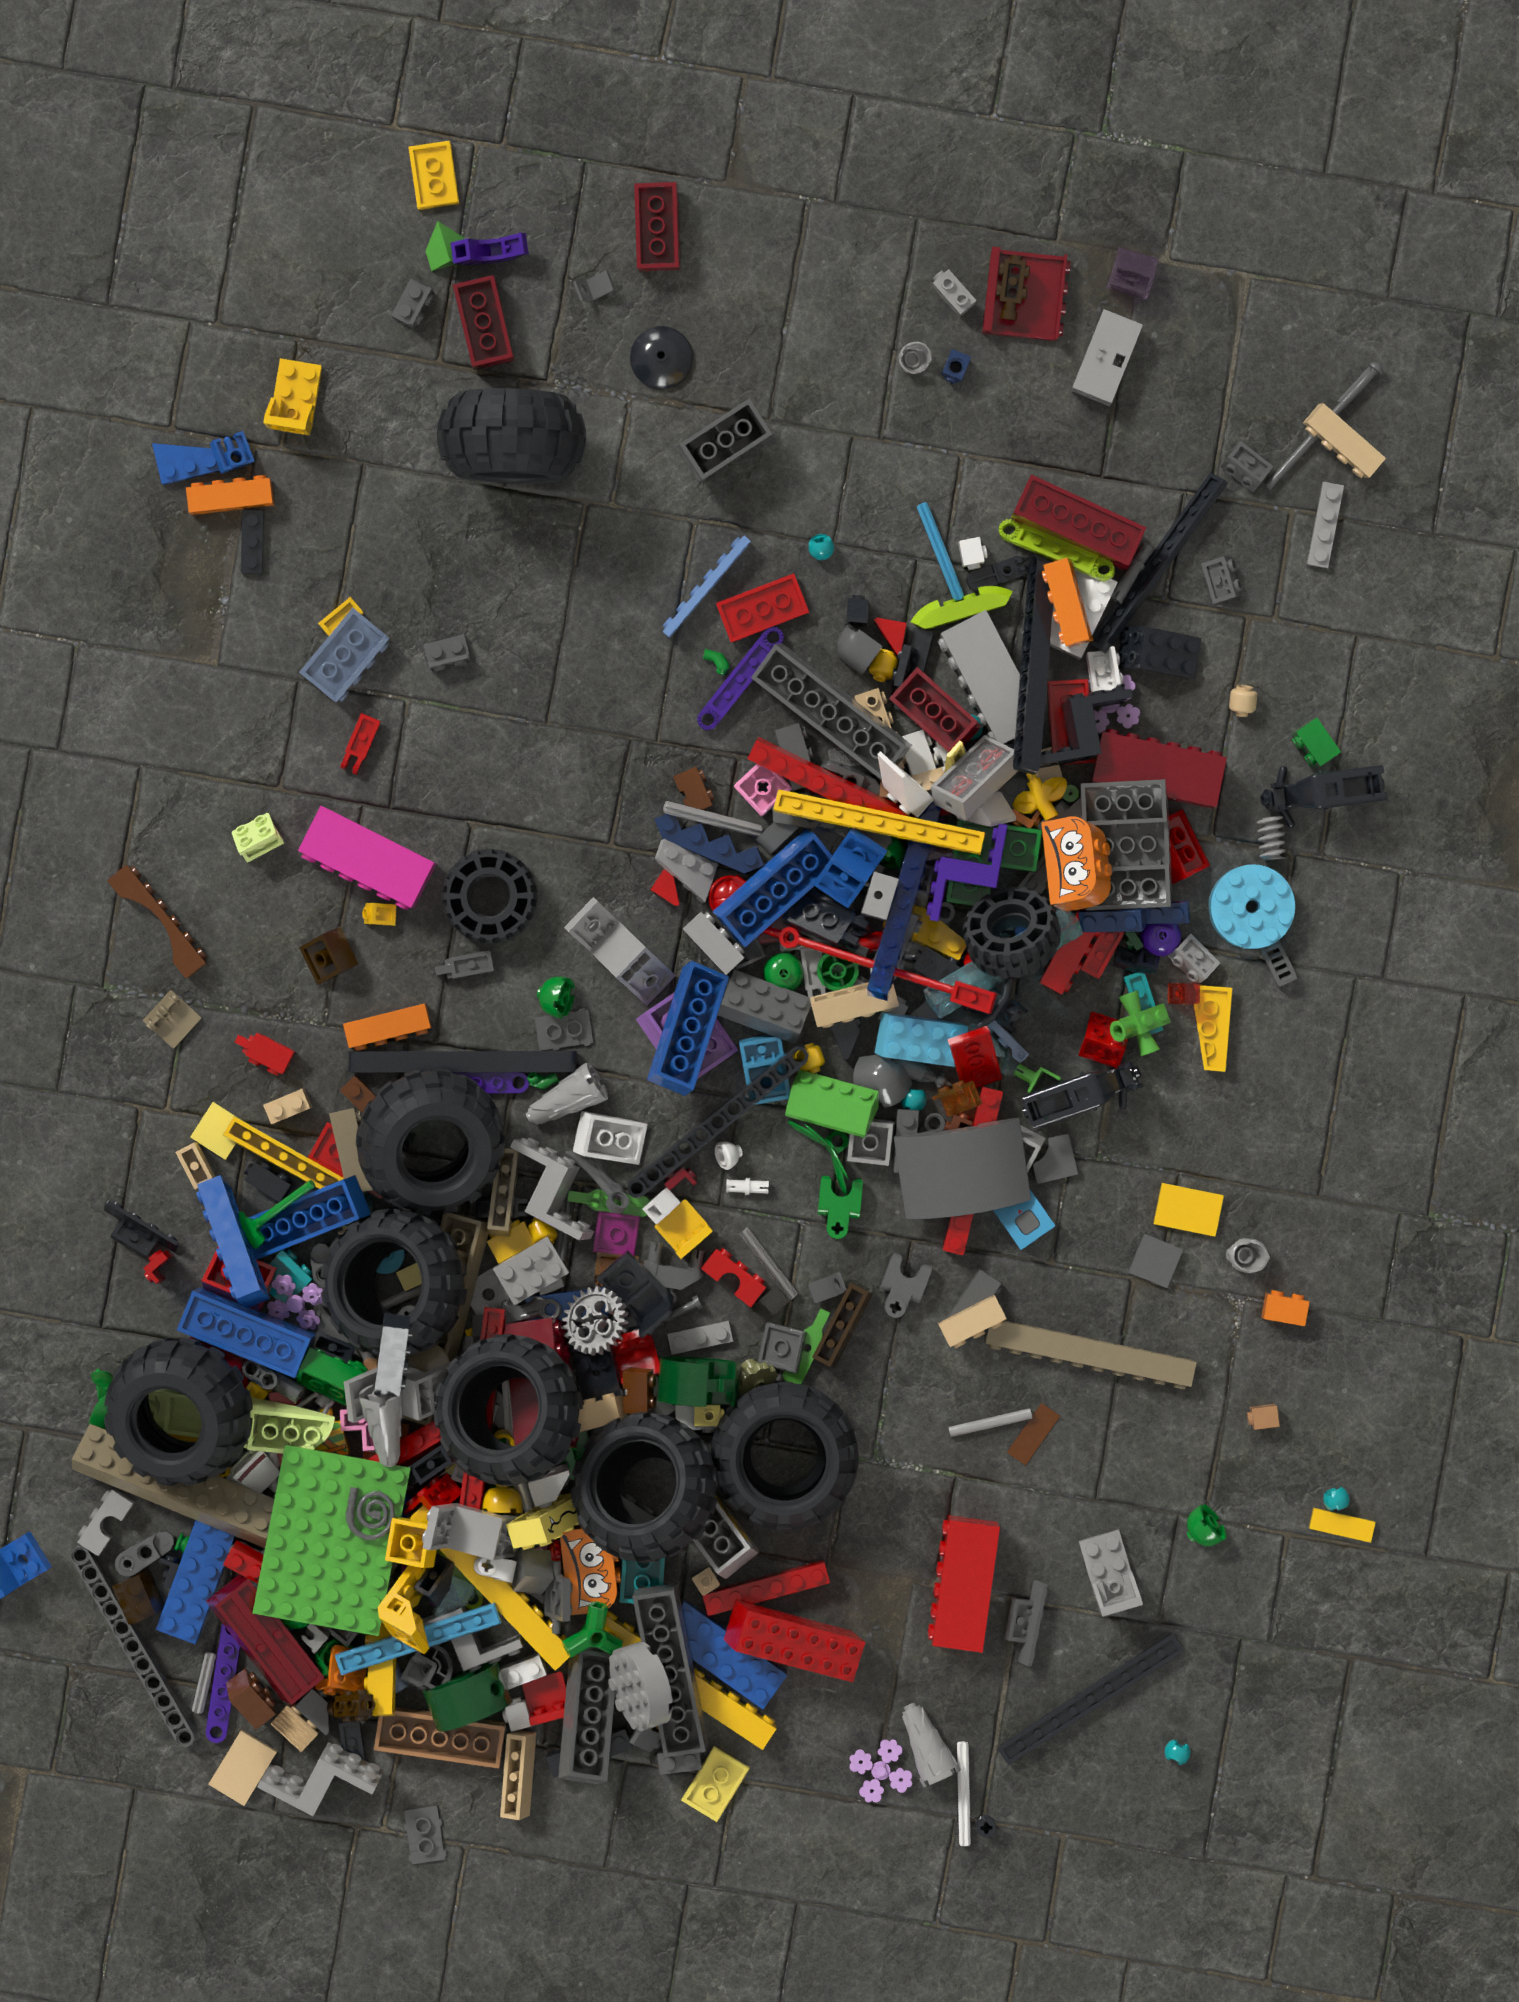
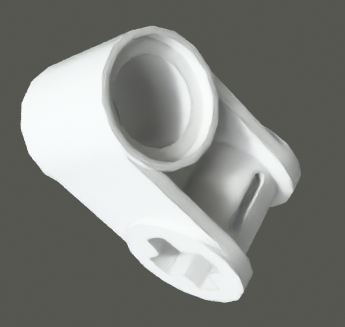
(498, 1569)

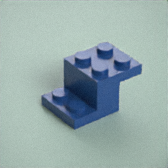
(850, 867)

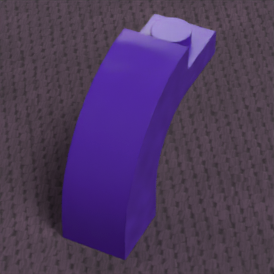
(489, 251)

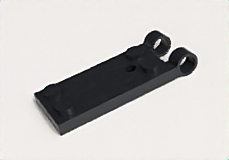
(597, 1386)

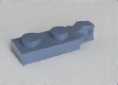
(1007, 1039)

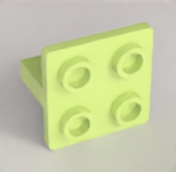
(257, 837)

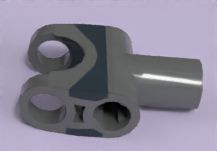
(272, 1379)

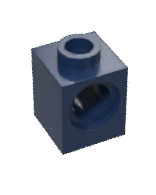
(956, 357)

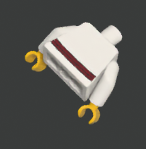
(255, 1471)

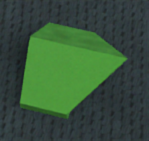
(439, 247)

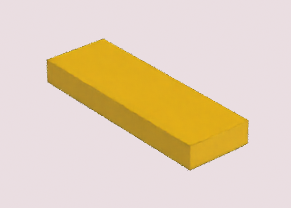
(1342, 1525)

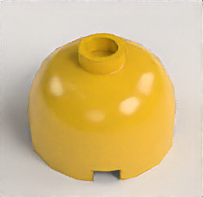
(502, 1500)

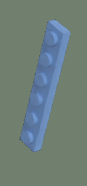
(711, 579)

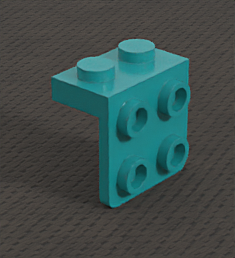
(287, 1264)

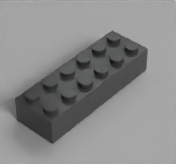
(587, 1719)

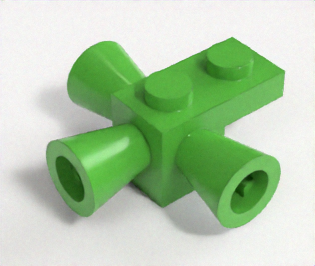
(1139, 1023)

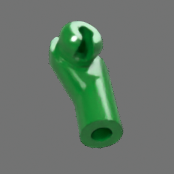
(719, 660)

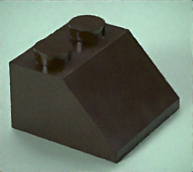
(328, 955)
(138, 1597)

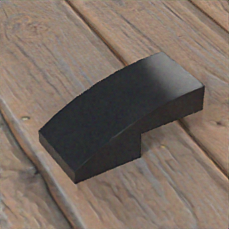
(1135, 961)

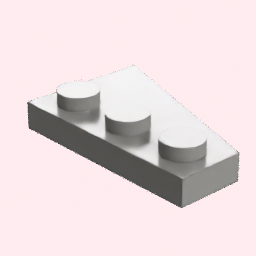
(688, 867)

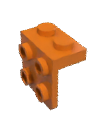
(339, 1683)

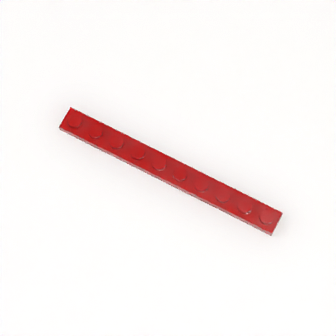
(473, 1488)

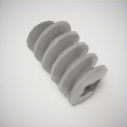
(1271, 838)

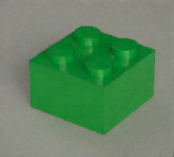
(1315, 743)

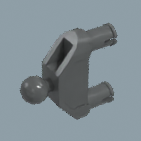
(672, 1276)

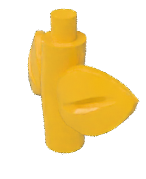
(1040, 796)

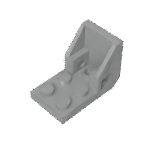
(1110, 1573)

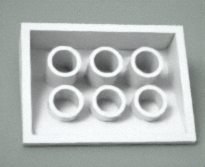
(1095, 598)

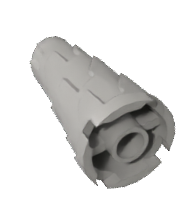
(570, 1095)
(384, 1423)
(931, 1754)

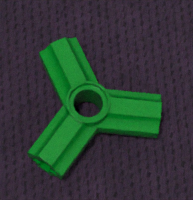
(594, 1624)

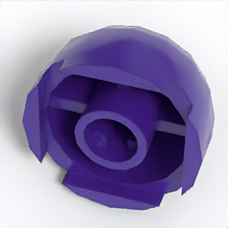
(1156, 946)

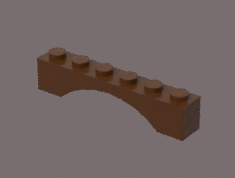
(185, 955)

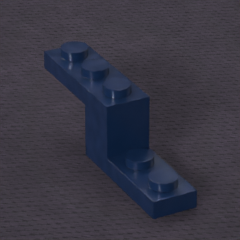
(1134, 918)

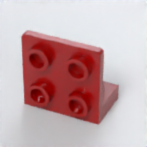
(1099, 1043)
(636, 1353)
(440, 1492)
(545, 1698)

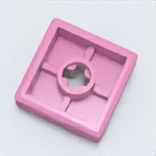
(748, 788)

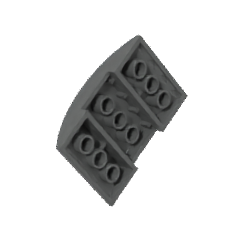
(1138, 835)
(962, 1170)

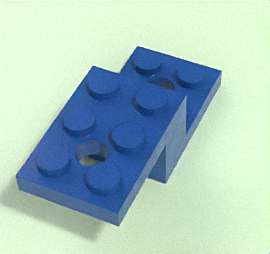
(14, 1569)

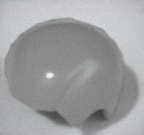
(915, 357)

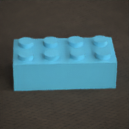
(917, 1038)

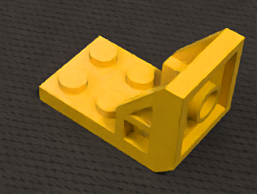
(294, 397)
(397, 1611)

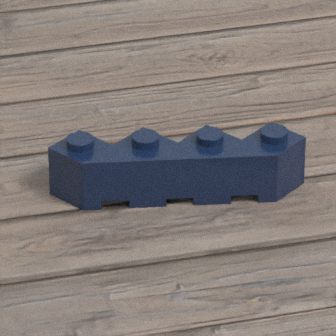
(718, 850)

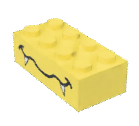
(543, 1524)

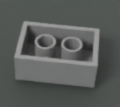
(714, 942)

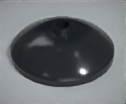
(661, 372)

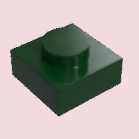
(1132, 941)

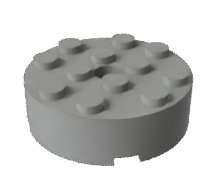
(640, 1686)

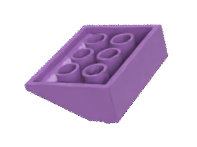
(719, 1045)

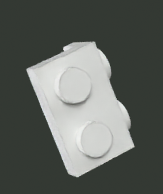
(1104, 670)

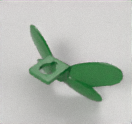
(827, 1142)
(102, 1380)

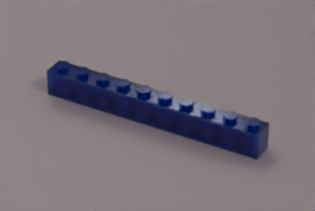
(901, 912)

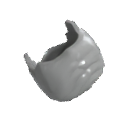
(1248, 1255)

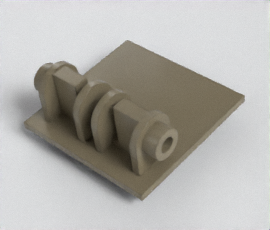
(172, 1019)

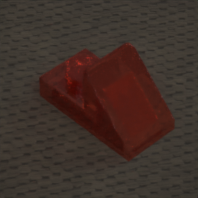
(1183, 993)

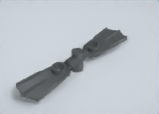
(882, 840)

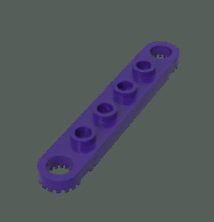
(738, 680)
(497, 1081)
(225, 1670)

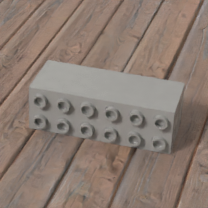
(985, 673)

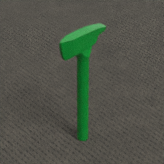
(252, 1226)

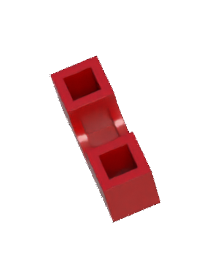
(721, 1263)

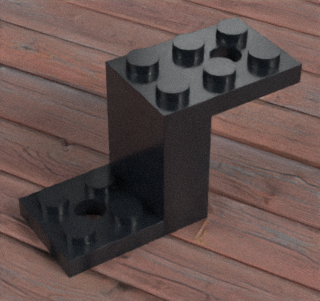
(1082, 727)

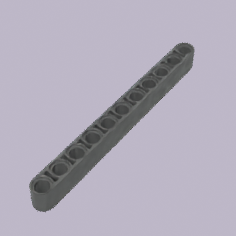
(134, 1655)

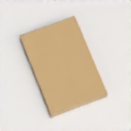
(242, 1767)

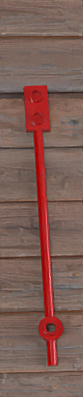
(961, 992)

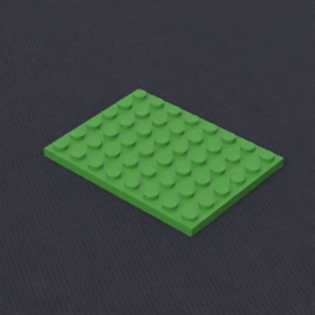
(311, 1559)

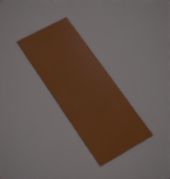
(1033, 1434)

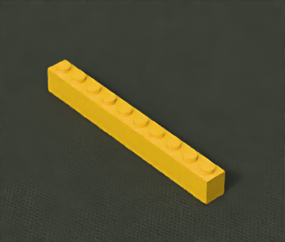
(714, 1701)

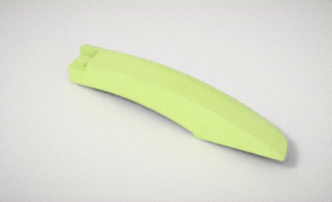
(272, 1425)

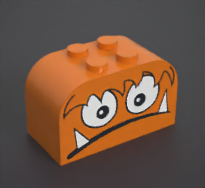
(1076, 863)
(590, 1570)

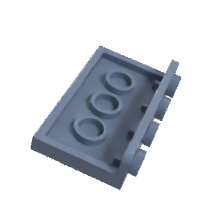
(345, 655)

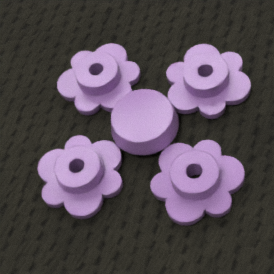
(1121, 711)
(294, 1302)
(880, 1770)

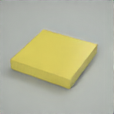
(211, 1130)

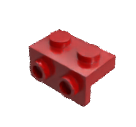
(156, 1261)

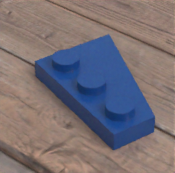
(183, 462)

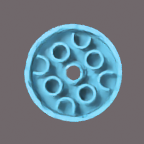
(1273, 906)

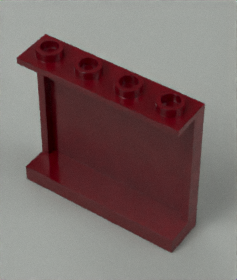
(1043, 307)

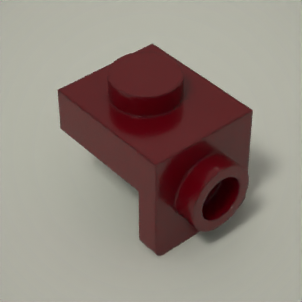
(674, 1178)

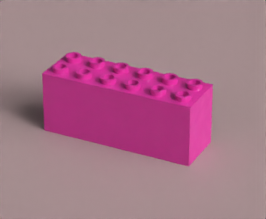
(366, 858)

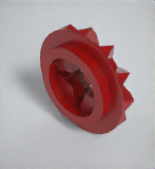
(555, 1550)

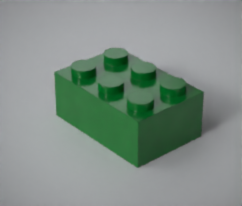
(326, 1375)

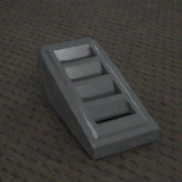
(1279, 982)

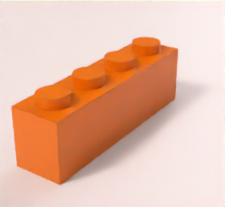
(230, 496)
(1068, 603)
(387, 1026)

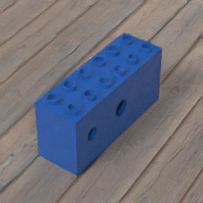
(245, 1332)

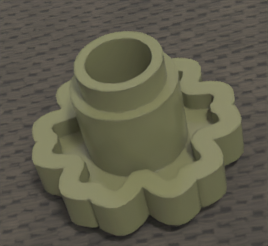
(755, 1374)

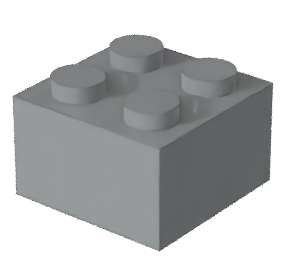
(876, 1146)

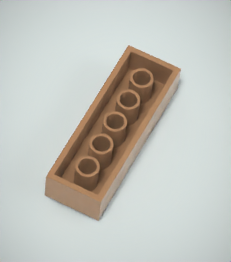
(415, 1734)

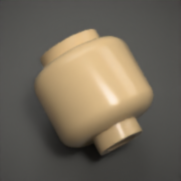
(1243, 700)

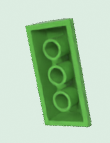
(832, 1103)

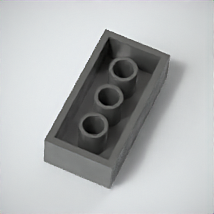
(764, 1007)

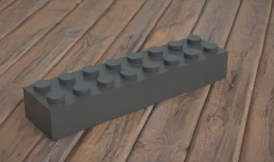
(829, 709)
(664, 1630)

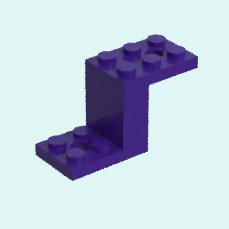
(967, 872)

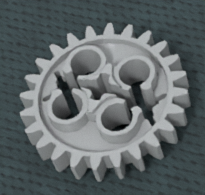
(593, 1302)

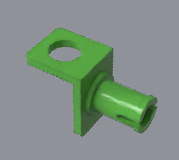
(1033, 1077)

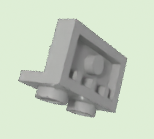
(1194, 959)

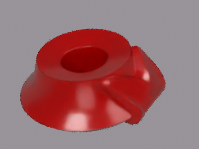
(724, 888)

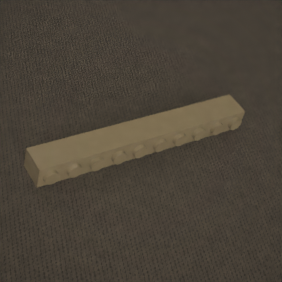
(1092, 1352)

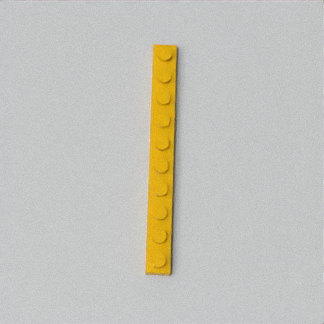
(879, 822)

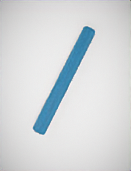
(940, 551)

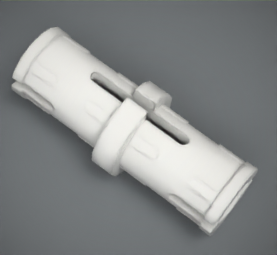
(747, 1186)

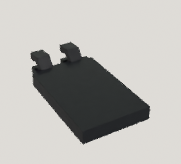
(826, 920)

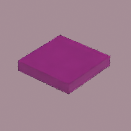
(616, 1233)

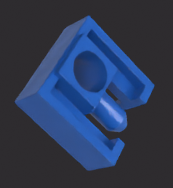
(242, 452)

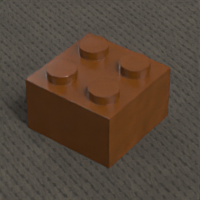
(251, 1698)

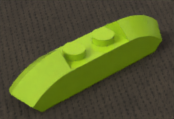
(933, 615)

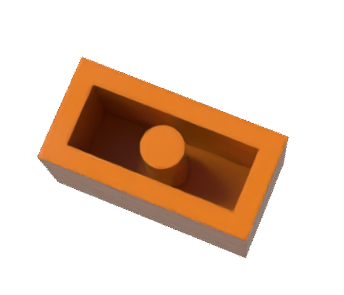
(1284, 1308)

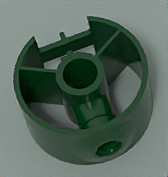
(698, 1381)
(468, 1697)

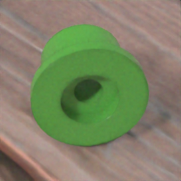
(1075, 793)

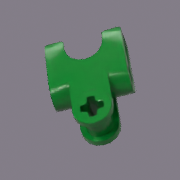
(839, 1208)

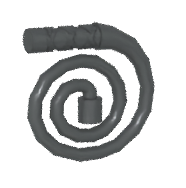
(374, 1514)

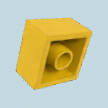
(406, 1543)

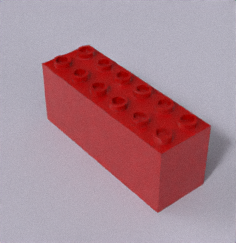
(963, 1583)
(794, 1641)

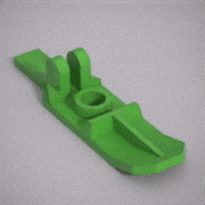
(597, 1201)
(813, 1338)

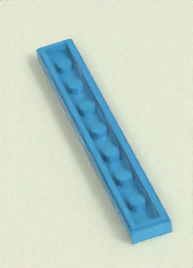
(436, 1633)

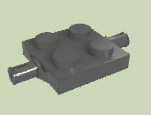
(558, 1598)

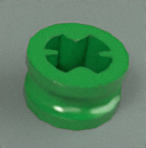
(182, 1542)

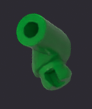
(540, 1081)

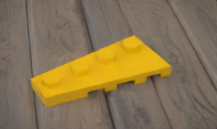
(938, 936)
(1213, 1025)

